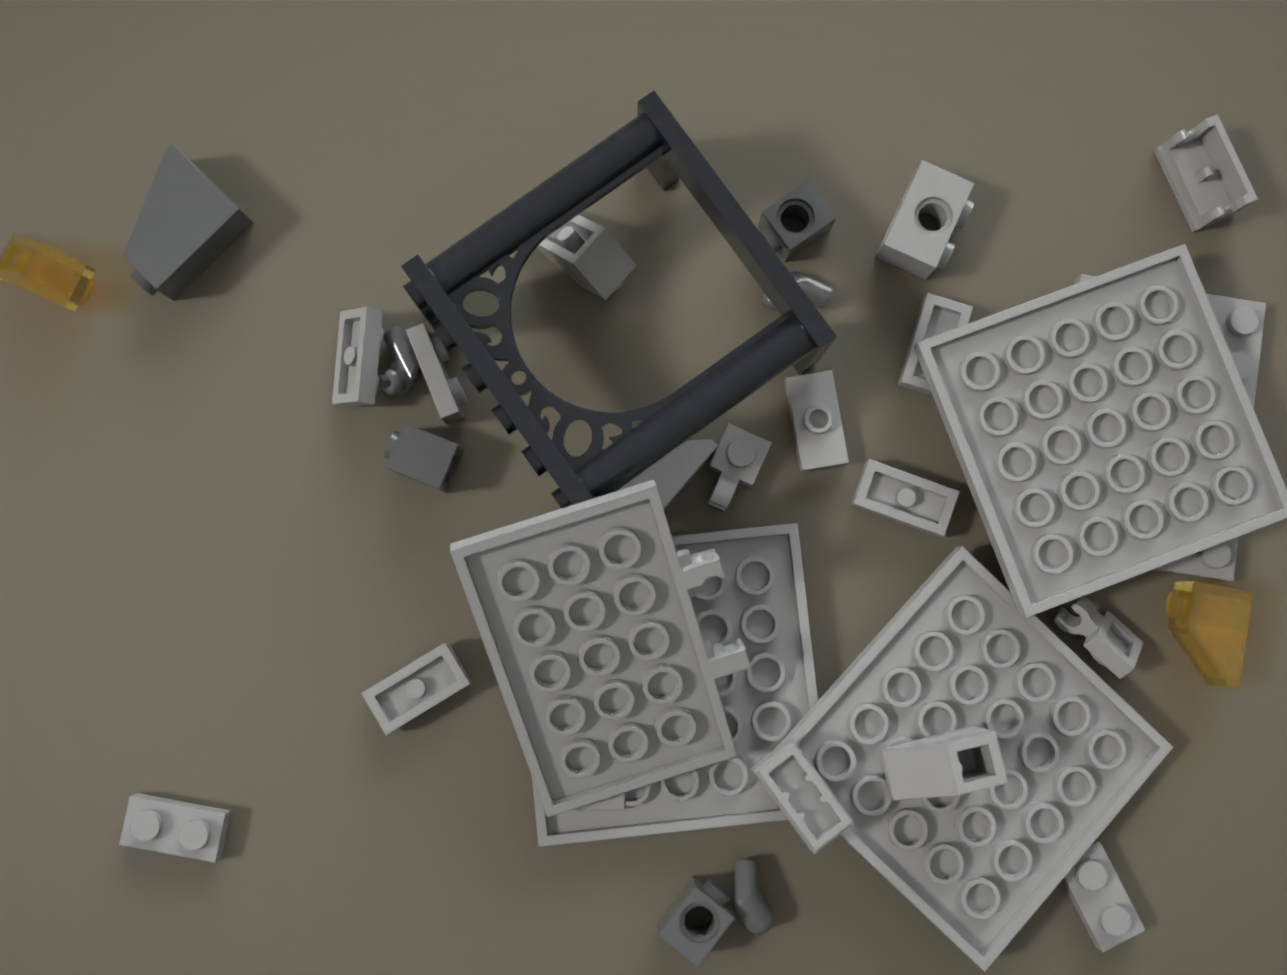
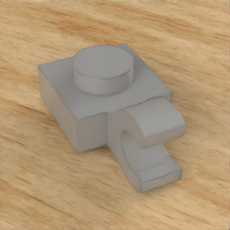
(737, 460)
(1105, 636)

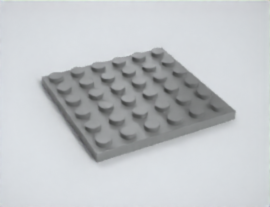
(1103, 430)
(767, 609)
(1063, 734)

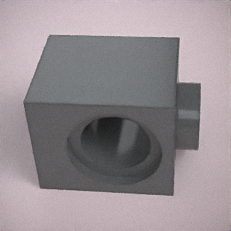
(805, 205)
(423, 457)
(690, 940)

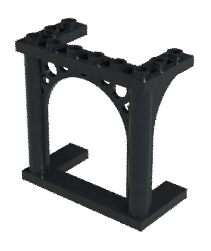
(663, 147)

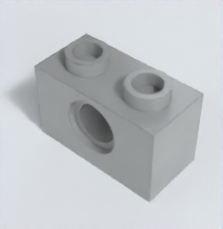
(930, 193)

